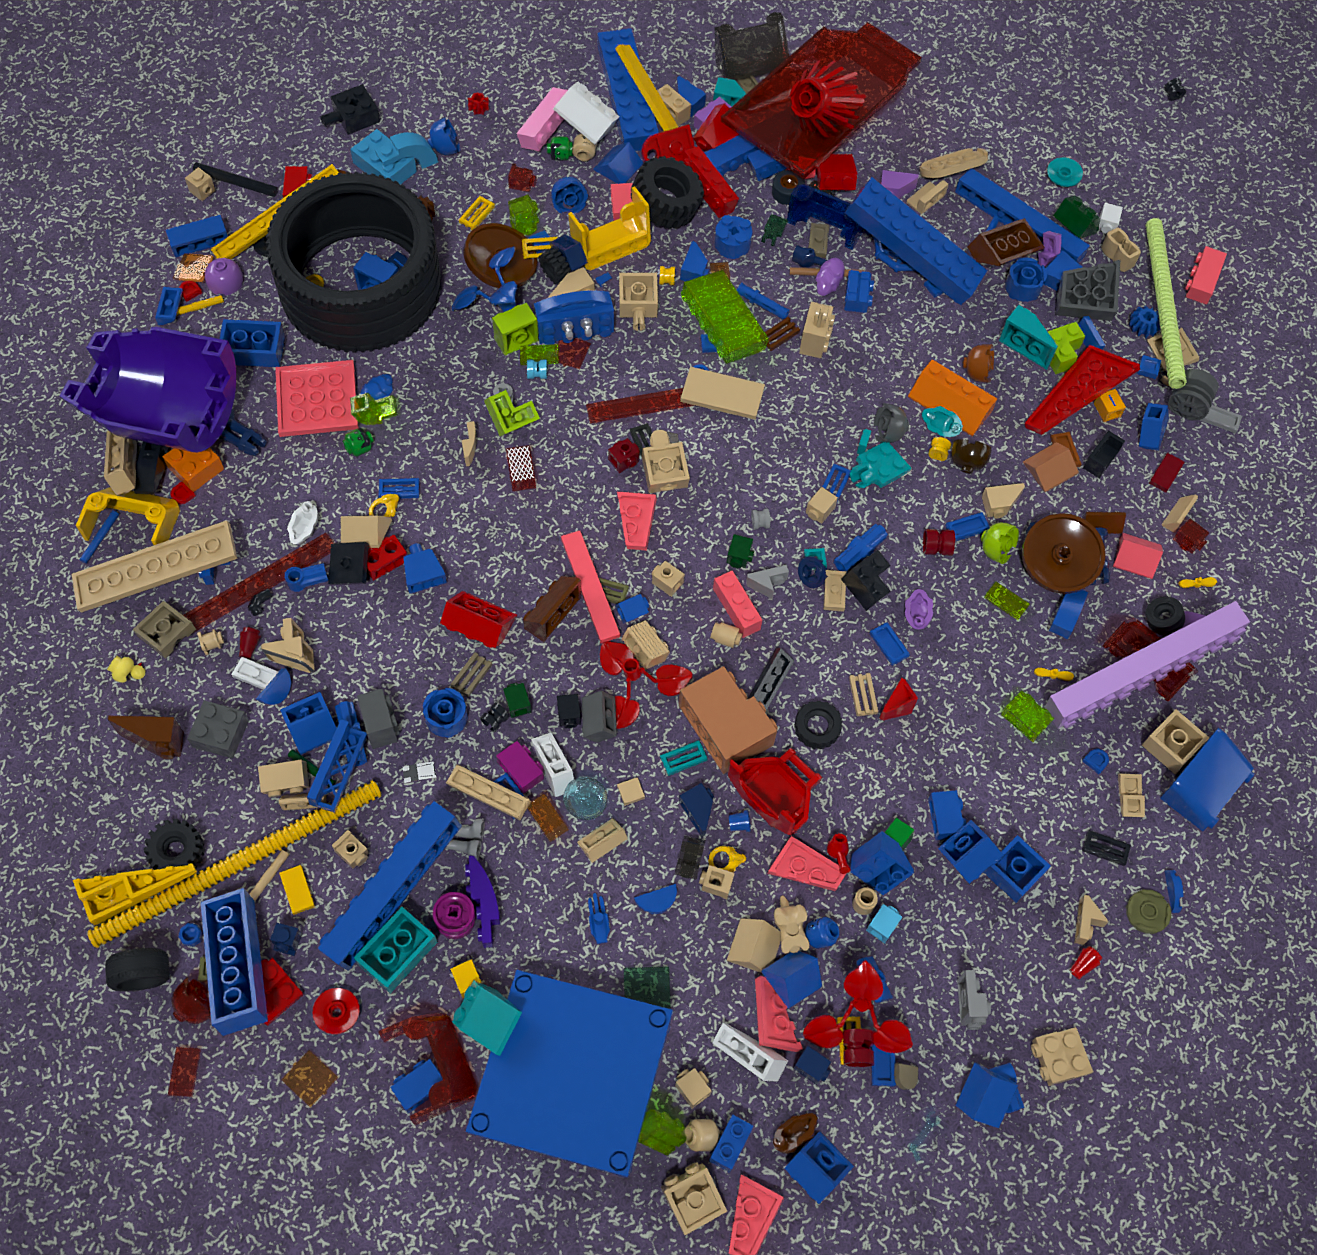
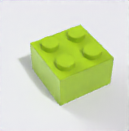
(515, 328)

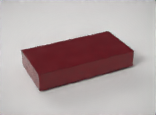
(1166, 472)

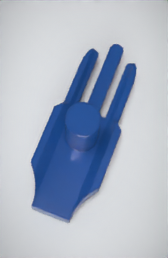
(599, 921)

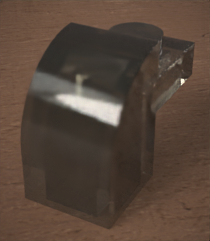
(690, 857)

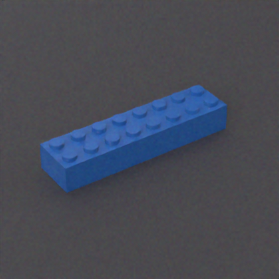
(635, 118)
(916, 241)
(390, 885)

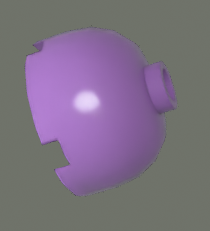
(223, 276)

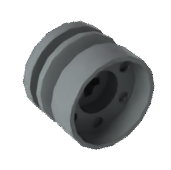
(1195, 397)

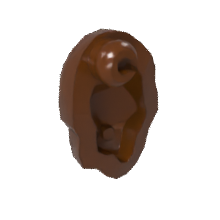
(795, 1132)

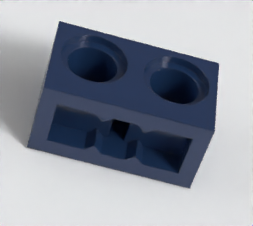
(571, 250)

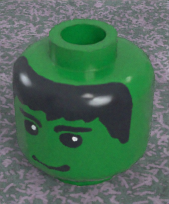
(559, 148)
(357, 442)

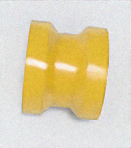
(667, 275)
(939, 448)

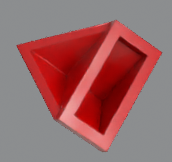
(901, 701)

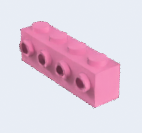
(541, 122)

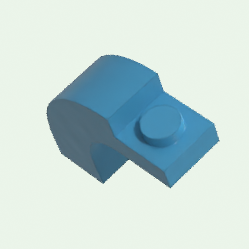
(407, 145)

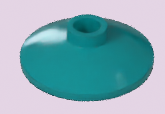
(1065, 172)

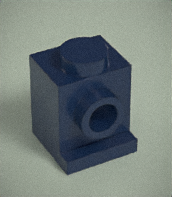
(285, 939)

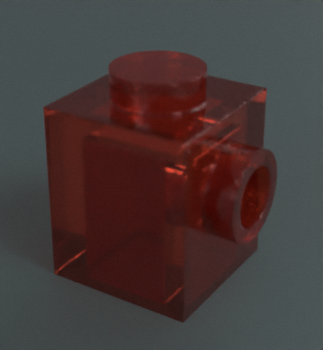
(1191, 536)

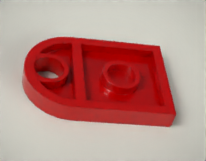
(669, 143)

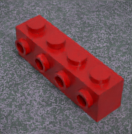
(716, 190)

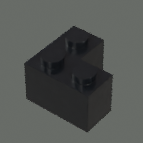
(865, 582)

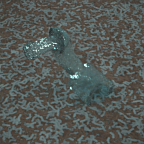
(922, 1135)

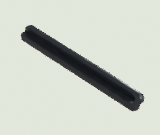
(238, 180)

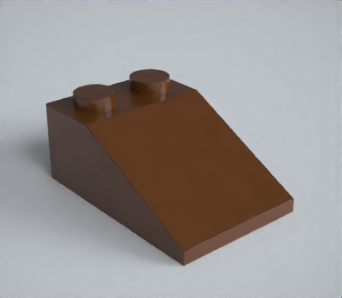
(156, 734)

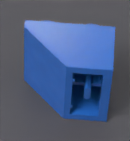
(309, 723)
(881, 863)

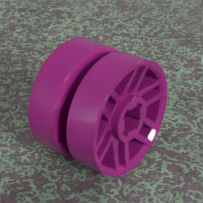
(456, 904)

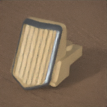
(292, 650)

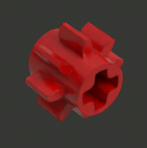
(478, 103)

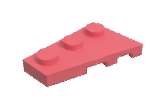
(637, 518)
(806, 866)
(774, 1025)
(753, 1216)

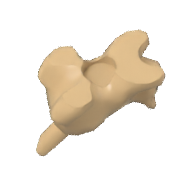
(790, 922)

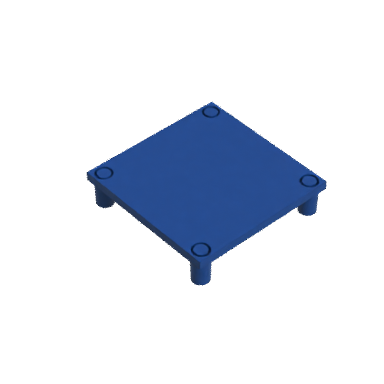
(572, 1074)

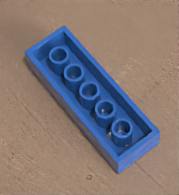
(233, 962)

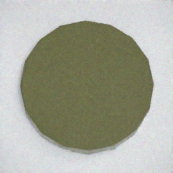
(1148, 911)

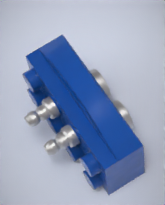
(574, 316)

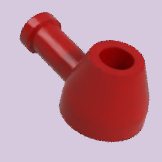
(839, 848)

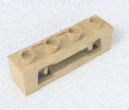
(123, 459)

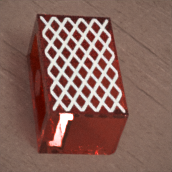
(520, 468)

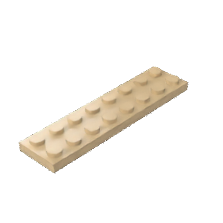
(154, 566)

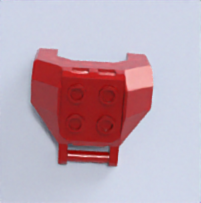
(775, 789)

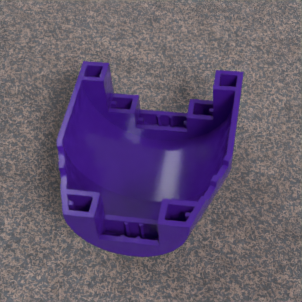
(158, 387)

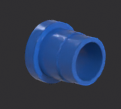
(740, 821)

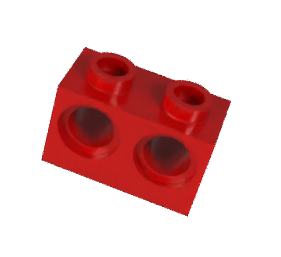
(386, 561)

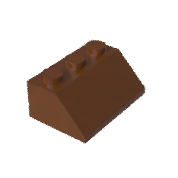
(553, 607)

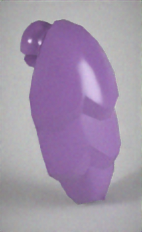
(830, 276)
(918, 609)

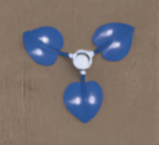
(503, 297)

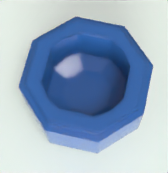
(190, 935)

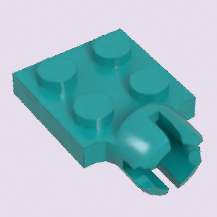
(879, 466)

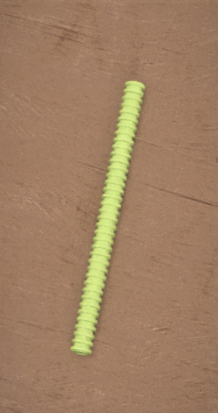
(1165, 304)

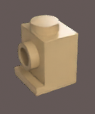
(353, 858)
(722, 876)

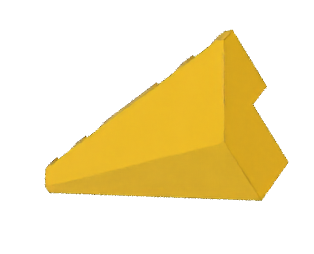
(116, 893)

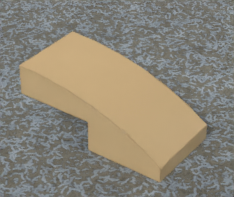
(469, 445)
(1131, 796)

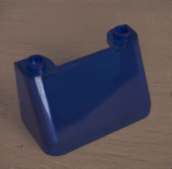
(811, 202)

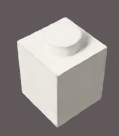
(1109, 217)

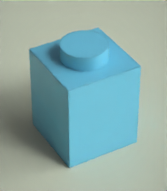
(884, 923)

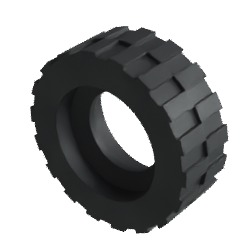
(824, 710)

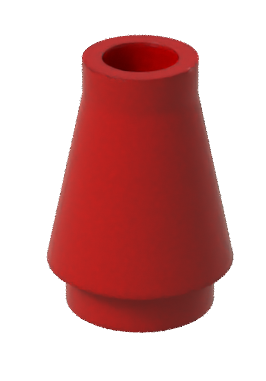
(1086, 962)

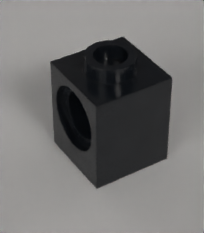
(568, 711)

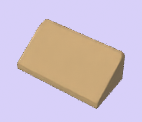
(1179, 512)
(297, 801)
(602, 840)

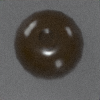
(970, 456)

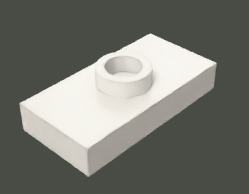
(253, 673)

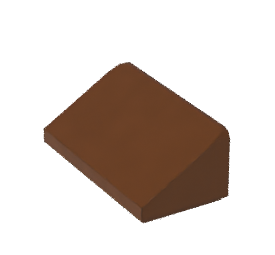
(1111, 521)

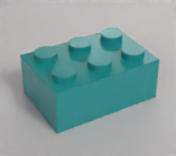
(395, 950)

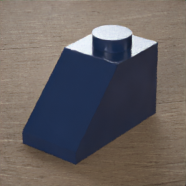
(698, 805)

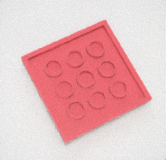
(315, 398)

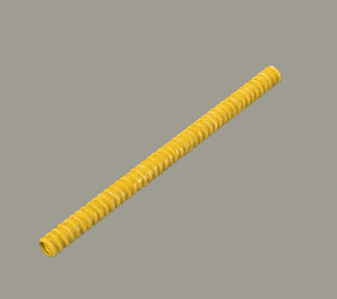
(230, 866)

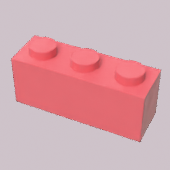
(1205, 274)
(737, 604)

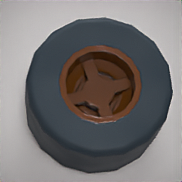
(784, 184)

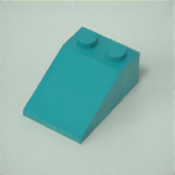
(1028, 337)
(486, 1016)

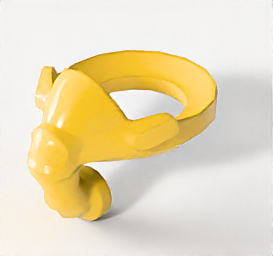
(390, 501)
(735, 858)

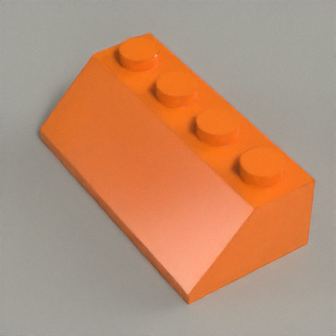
(946, 389)

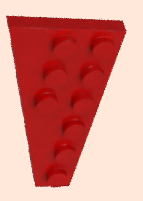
(1084, 382)

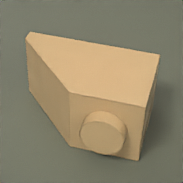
(1000, 499)

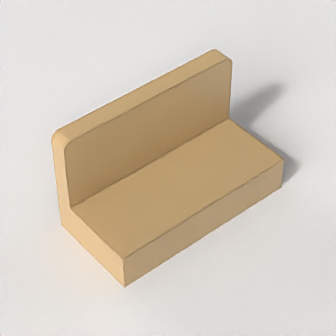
(928, 196)

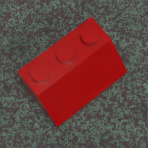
(477, 619)

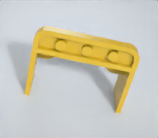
(617, 237)
(155, 508)

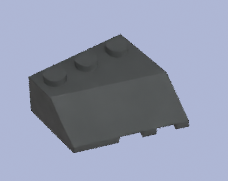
(1089, 292)

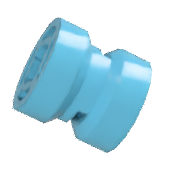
(532, 369)

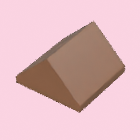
(1052, 466)

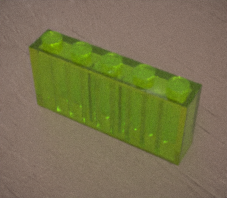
(724, 316)

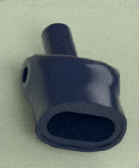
(806, 257)

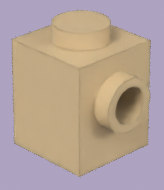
(200, 184)
(821, 505)
(667, 578)
(693, 1086)

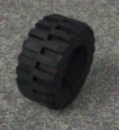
(676, 178)

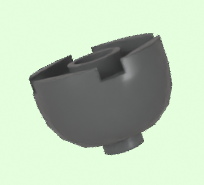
(893, 421)

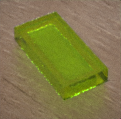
(540, 352)
(1006, 600)

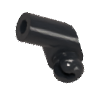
(256, 600)

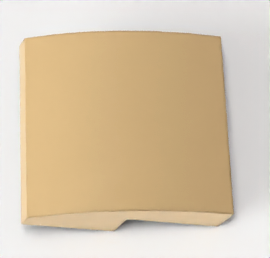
(1188, 352)

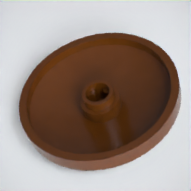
(487, 241)
(1073, 539)

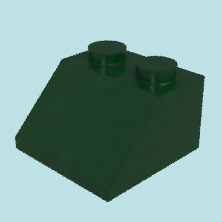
(1077, 217)

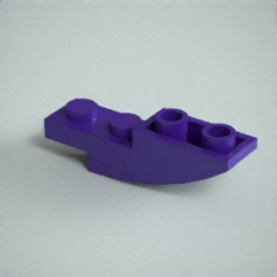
(482, 893)

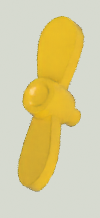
(1198, 582)
(1054, 673)

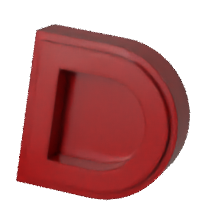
(190, 290)
(182, 493)

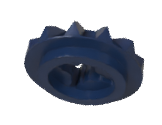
(805, 569)

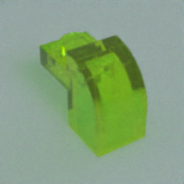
(372, 411)

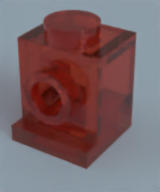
(521, 178)

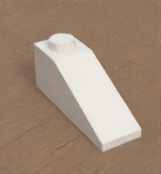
(554, 763)
(747, 1051)

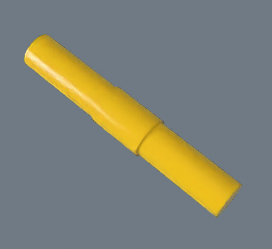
(199, 305)

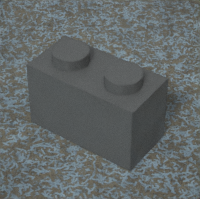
(599, 716)

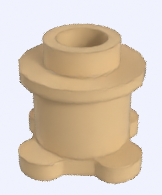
(210, 640)

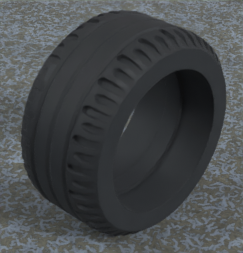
(137, 969)

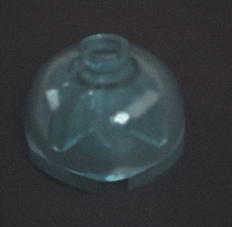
(585, 798)

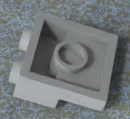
(972, 1005)

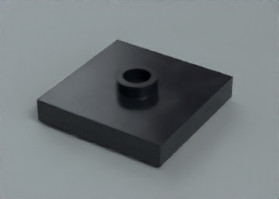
(348, 563)

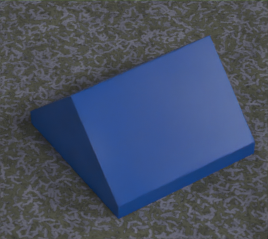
(619, 163)
(794, 977)
(986, 1096)

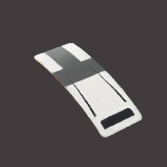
(419, 771)

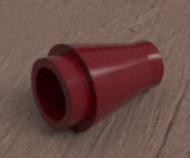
(248, 641)

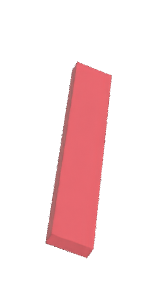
(590, 587)

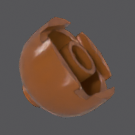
(980, 362)

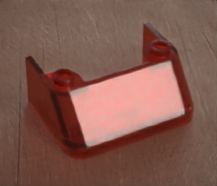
(1134, 636)
(458, 1081)

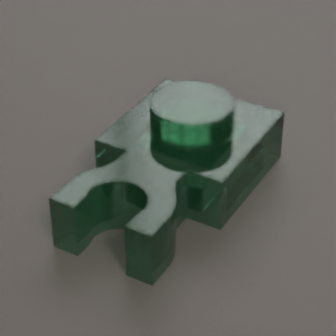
(774, 228)

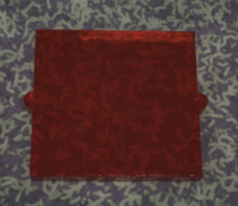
(573, 353)

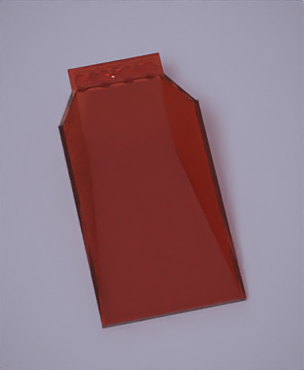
(766, 112)

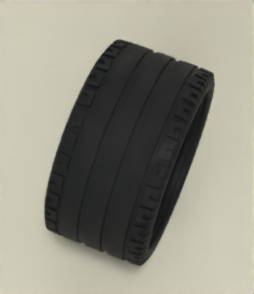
(342, 209)

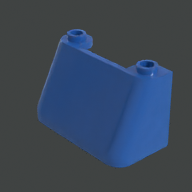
(1209, 781)

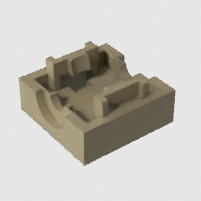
(159, 622)

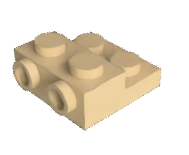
(1061, 1056)
(693, 1197)

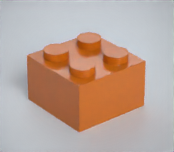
(193, 467)

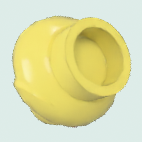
(123, 666)

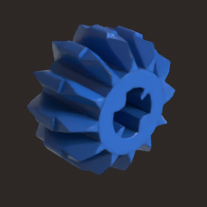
(1145, 321)

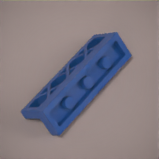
(329, 764)

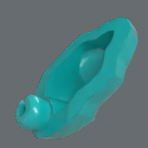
(942, 421)

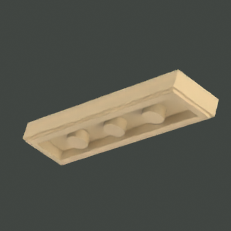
(488, 792)

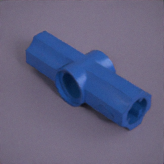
(860, 548)
(347, 712)

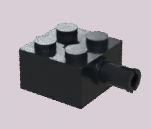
(353, 110)

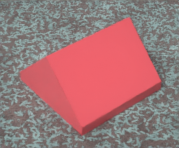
(1138, 555)

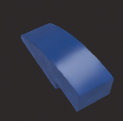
(1068, 613)

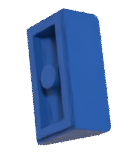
(168, 305)

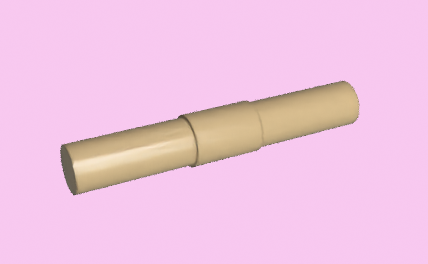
(268, 875)

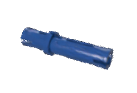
(762, 301)

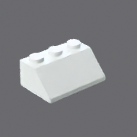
(586, 112)

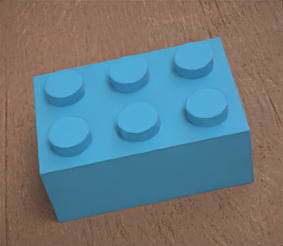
(366, 159)

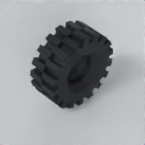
(167, 834)

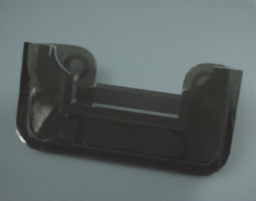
(752, 49)

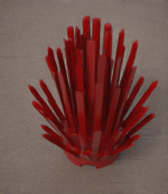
(825, 99)

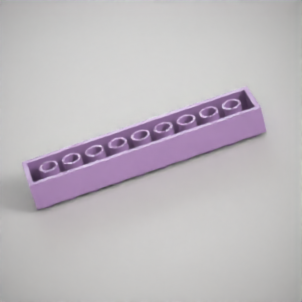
(1147, 665)

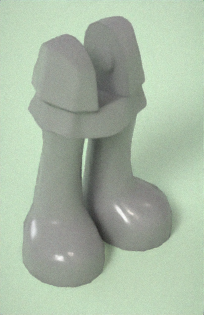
(473, 832)

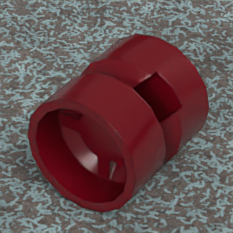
(938, 542)
(858, 1048)

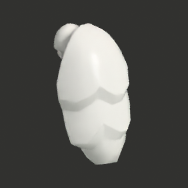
(302, 523)

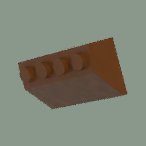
(1005, 243)

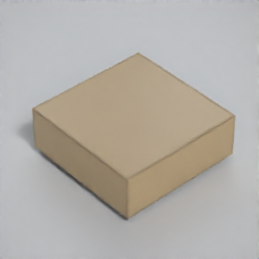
(630, 791)

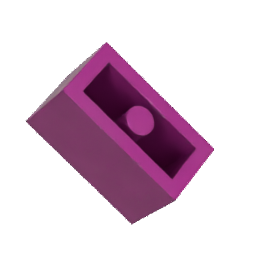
(520, 766)

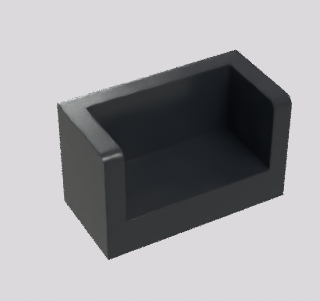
(1103, 454)

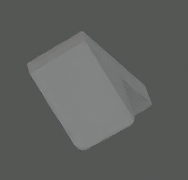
(763, 580)

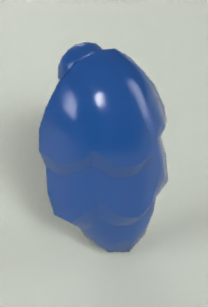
(378, 386)

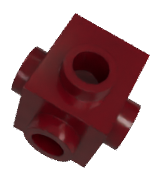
(623, 455)

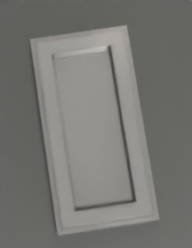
(1223, 419)

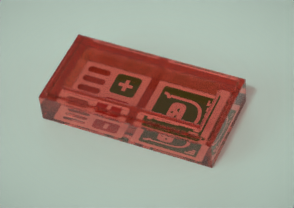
(184, 1072)

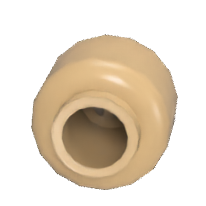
(583, 148)
(702, 1135)

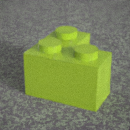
(1067, 339)
(506, 417)

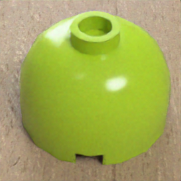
(999, 538)

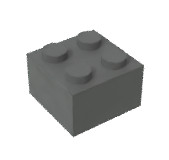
(378, 718)
(218, 729)

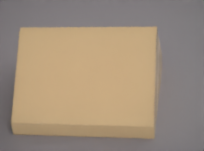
(364, 529)
(754, 944)

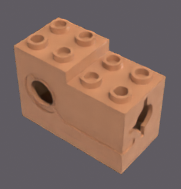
(726, 719)

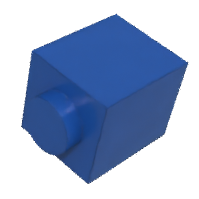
(632, 608)

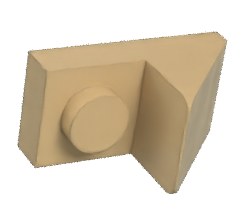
(1088, 915)

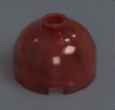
(189, 1002)

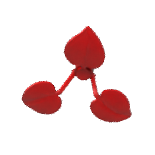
(618, 657)
(864, 986)

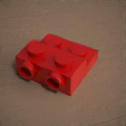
(279, 989)

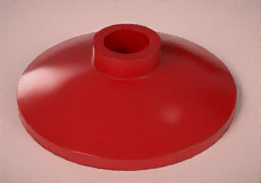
(328, 1002)

